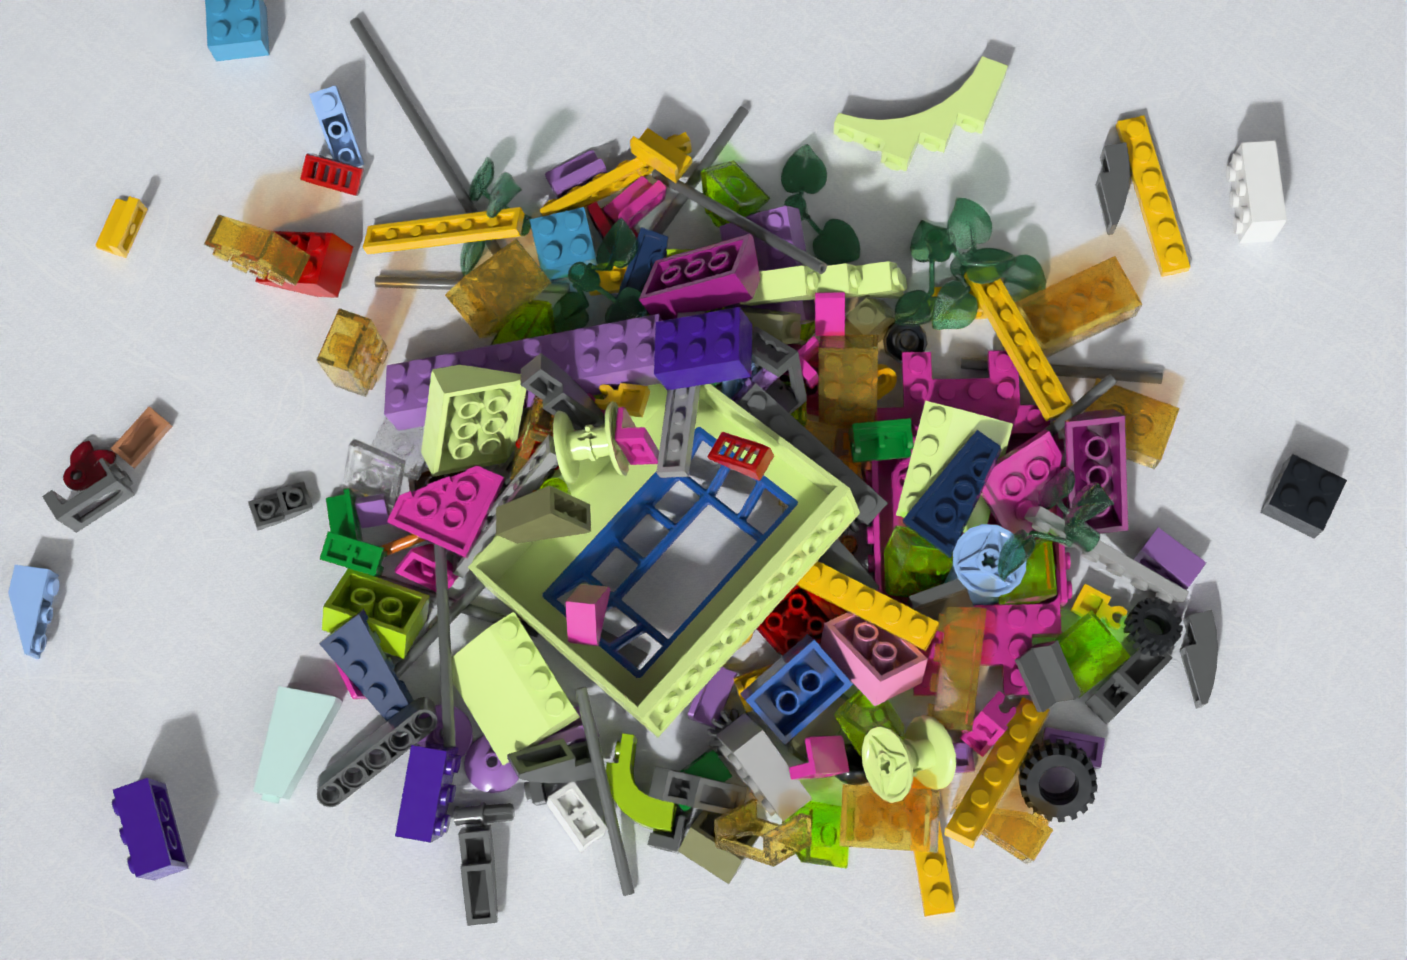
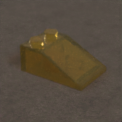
(1017, 832)

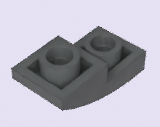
(281, 506)

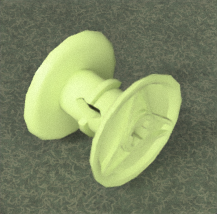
(587, 444)
(894, 762)

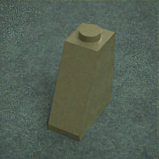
(870, 318)
(779, 324)
(543, 516)
(823, 725)

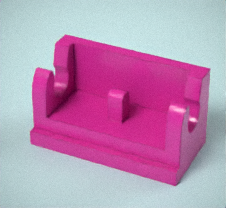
(988, 725)

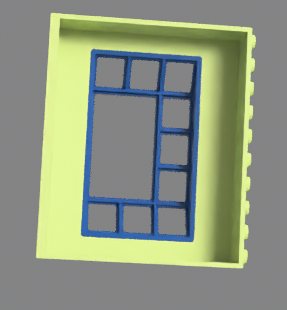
(537, 573)

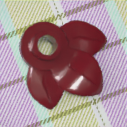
(86, 461)

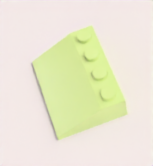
(471, 418)
(938, 440)
(510, 688)

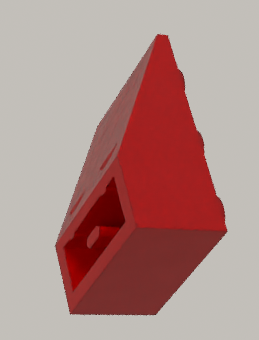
(325, 266)
(796, 617)

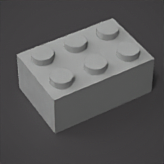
(762, 768)

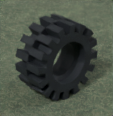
(1160, 615)

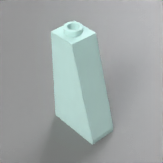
(292, 739)

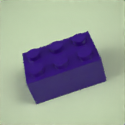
(703, 349)
(427, 792)
(149, 829)

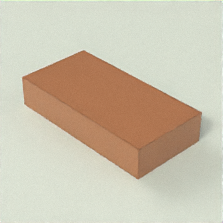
(141, 437)

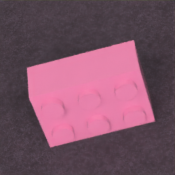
(872, 657)

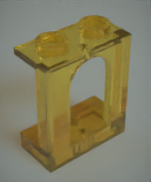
(536, 427)
(778, 840)

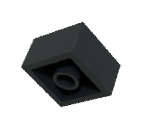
(1303, 496)

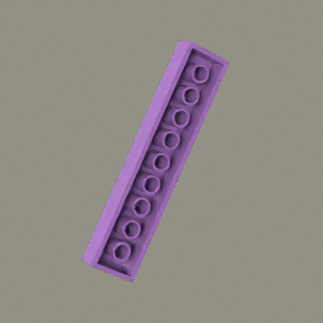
(589, 355)

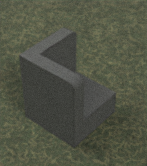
(669, 841)

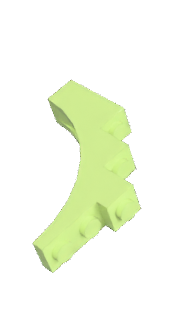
(932, 128)
(802, 282)

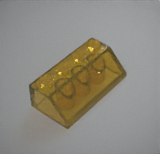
(957, 668)

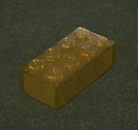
(1080, 306)

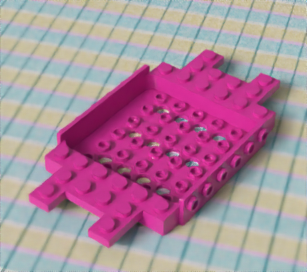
(1007, 627)

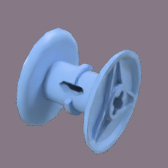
(977, 561)

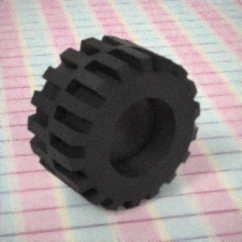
(1063, 803)

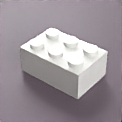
(1256, 192)

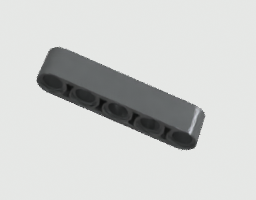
(372, 764)

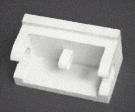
(576, 816)

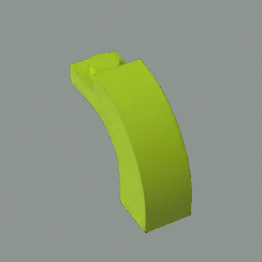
(641, 808)

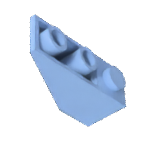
(336, 126)
(31, 601)

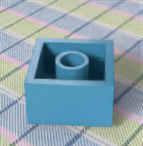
(237, 29)
(562, 241)

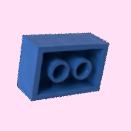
(796, 689)

